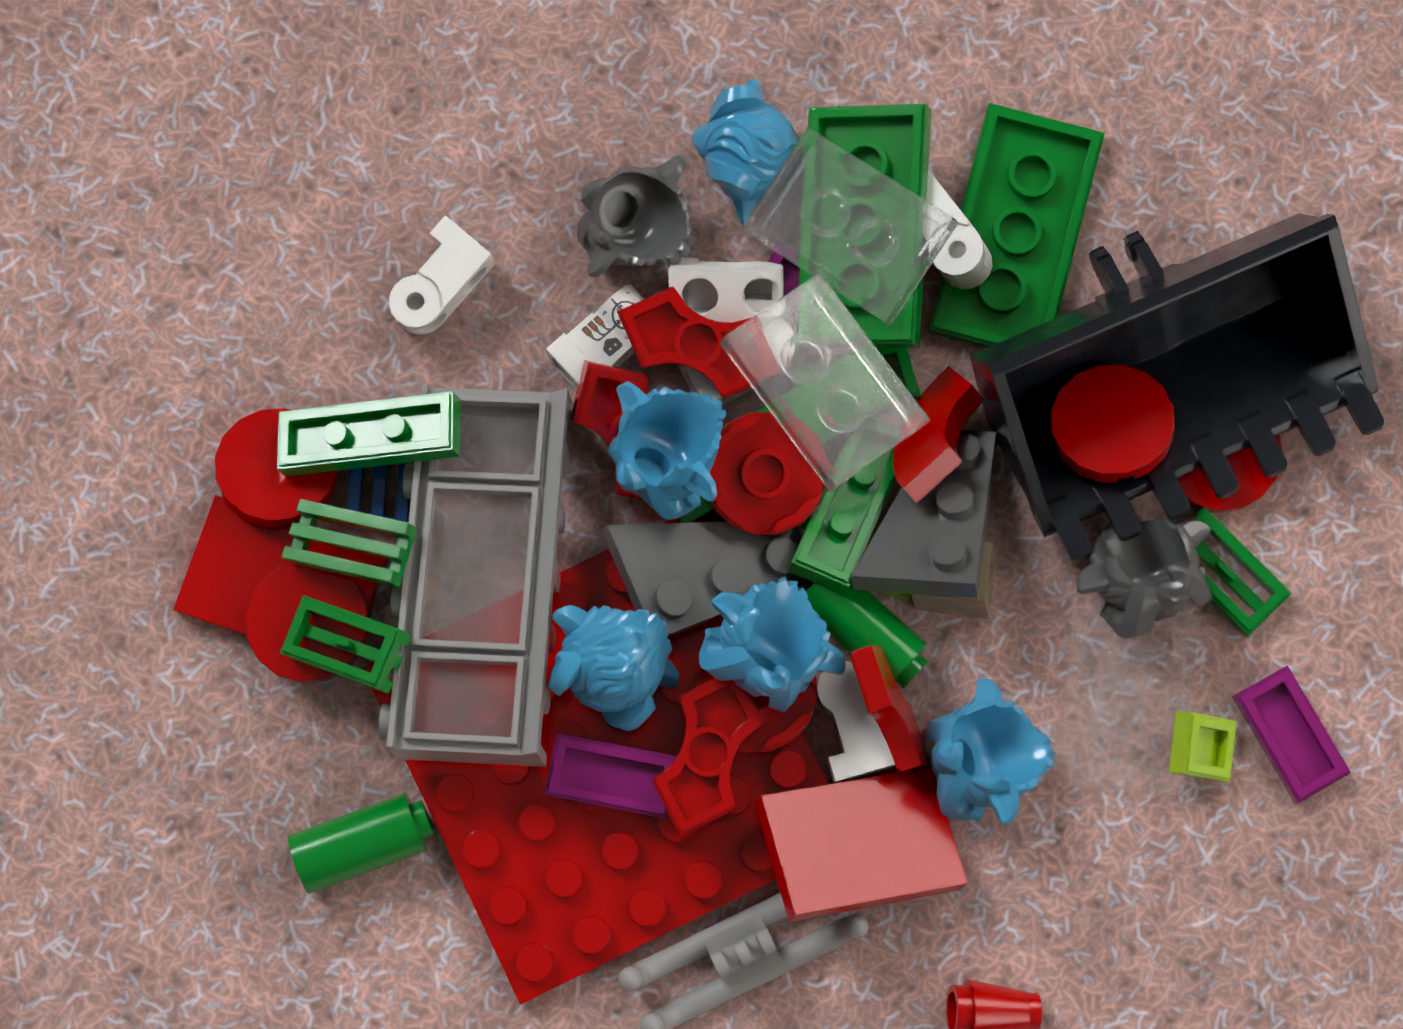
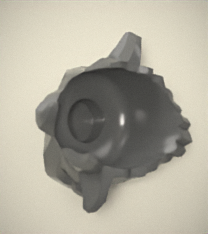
(636, 218)
(1147, 574)

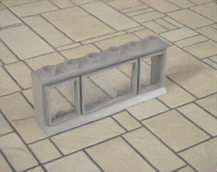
(481, 585)

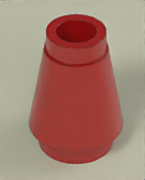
(991, 1007)

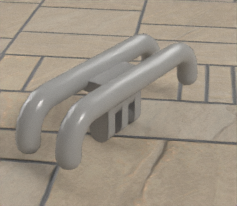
(742, 956)

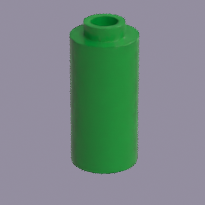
(864, 621)
(360, 842)

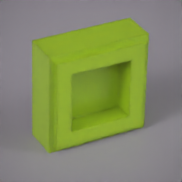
(1202, 746)

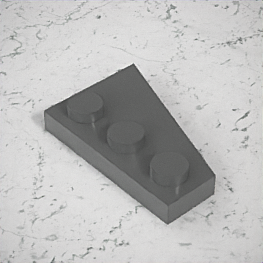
(941, 538)
(686, 565)

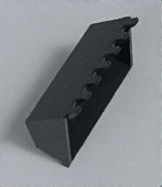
(1237, 339)

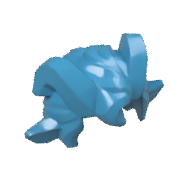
(744, 145)
(667, 447)
(769, 642)
(613, 662)
(986, 756)

